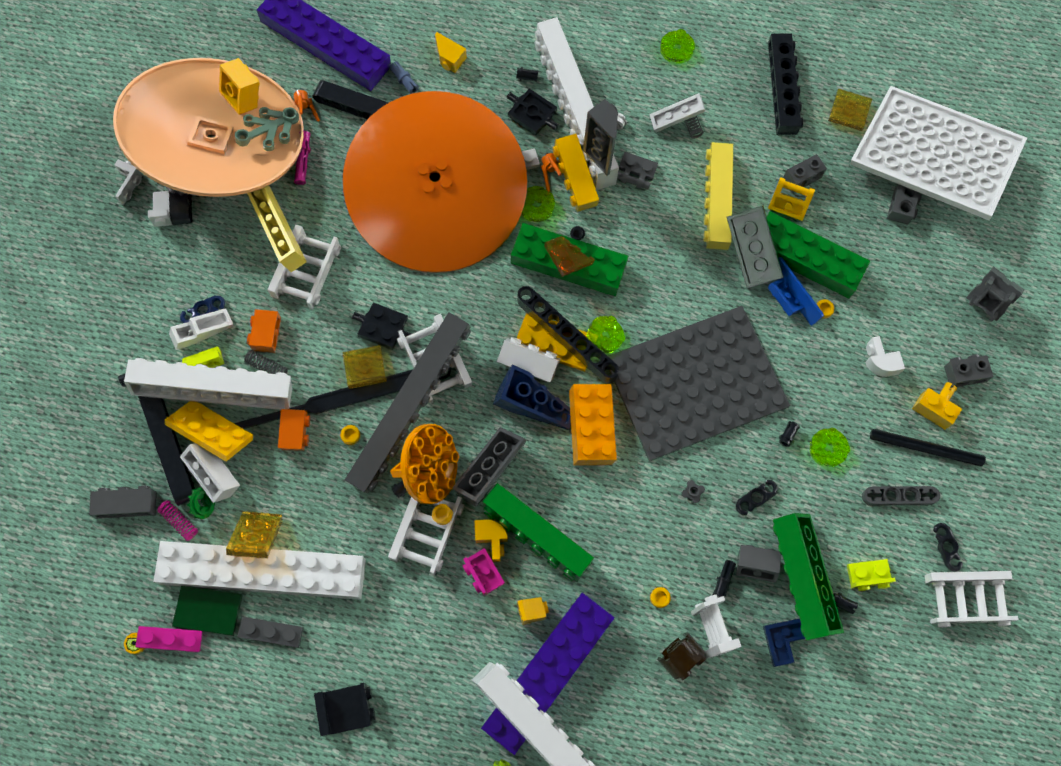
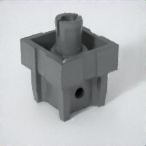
(995, 294)

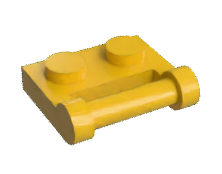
(790, 205)

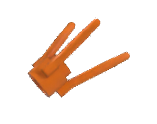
(302, 101)
(550, 164)

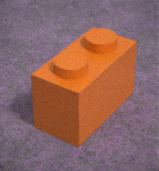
(264, 331)
(293, 430)

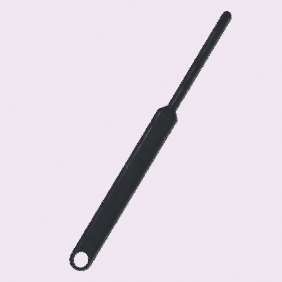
(340, 398)

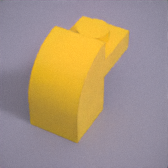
(491, 532)

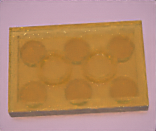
(254, 535)

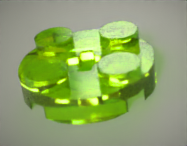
(680, 38)
(540, 213)
(614, 330)
(827, 458)

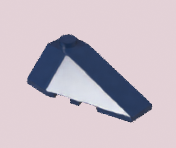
(528, 398)

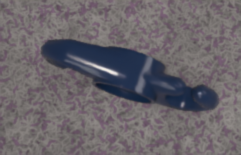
(207, 302)

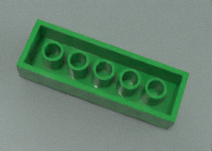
(817, 256)
(601, 276)
(537, 533)
(807, 576)

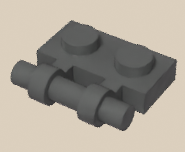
(637, 166)

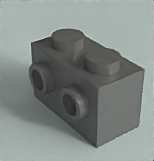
(968, 371)
(758, 563)

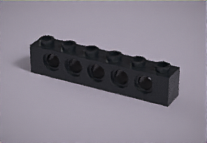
(784, 123)

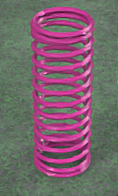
(187, 535)

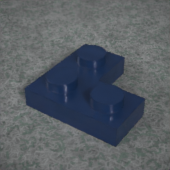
(779, 638)

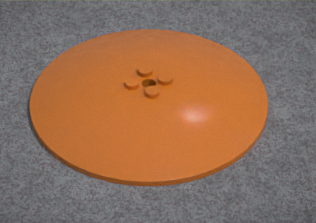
(444, 221)

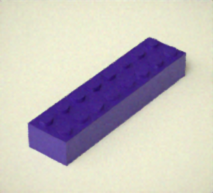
(326, 40)
(554, 665)

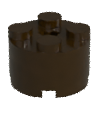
(682, 657)

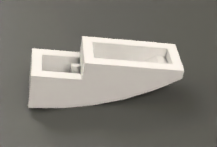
(200, 328)

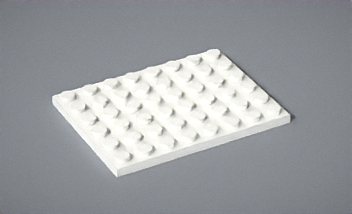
(939, 152)

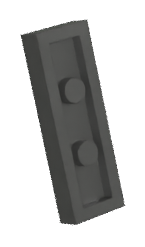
(270, 632)

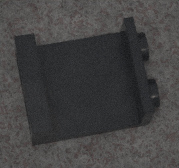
(344, 709)

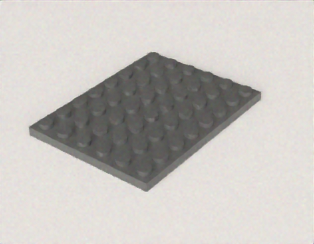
(697, 383)

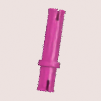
(302, 160)

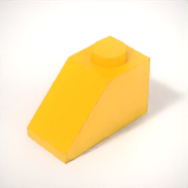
(450, 53)
(532, 610)

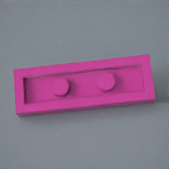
(169, 639)

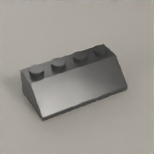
(601, 134)
(488, 466)

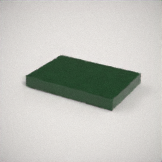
(207, 610)

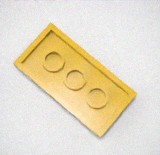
(535, 334)
(209, 430)

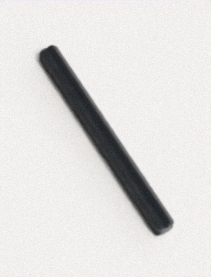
(927, 447)

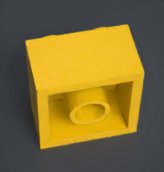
(239, 86)

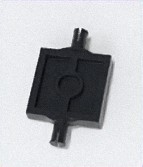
(532, 111)
(381, 325)

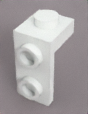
(133, 179)
(160, 214)

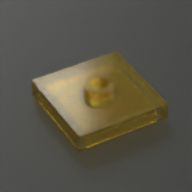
(850, 109)
(364, 367)

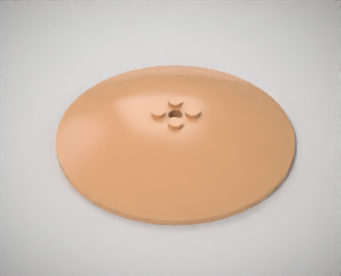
(172, 110)

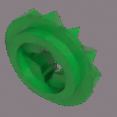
(198, 511)

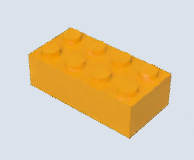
(592, 424)

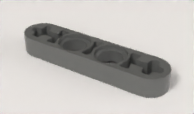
(900, 492)

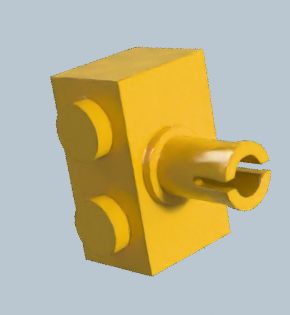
(938, 407)

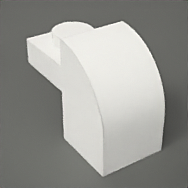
(881, 363)

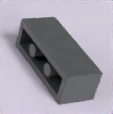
(123, 502)

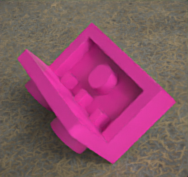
(484, 572)

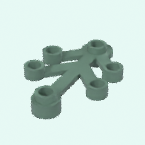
(287, 117)

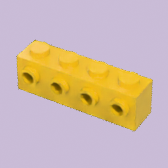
(576, 172)

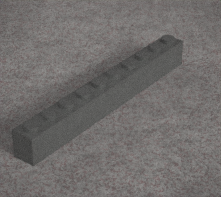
(408, 403)

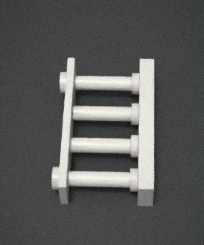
(278, 281)
(462, 376)
(406, 532)
(978, 580)
(715, 628)

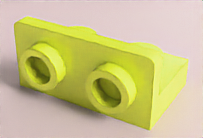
(210, 358)
(870, 573)

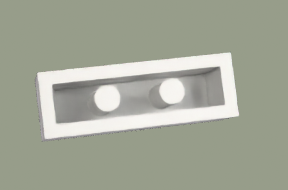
(529, 358)
(210, 472)

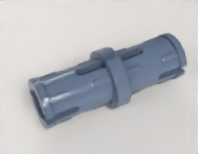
(404, 77)

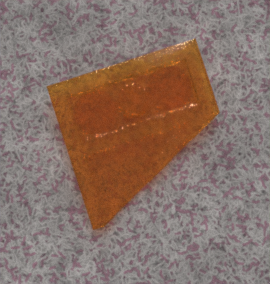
(567, 256)

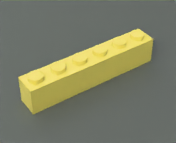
(719, 195)
(277, 228)

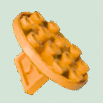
(428, 464)

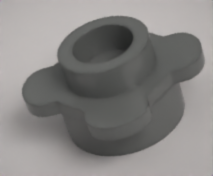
(687, 493)

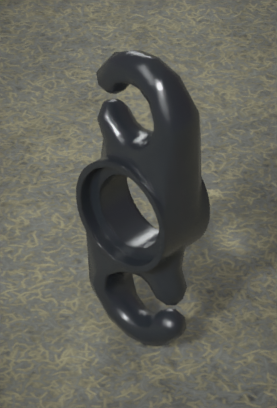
(747, 498)
(947, 556)

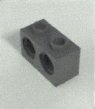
(805, 172)
(901, 201)

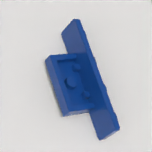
(793, 296)

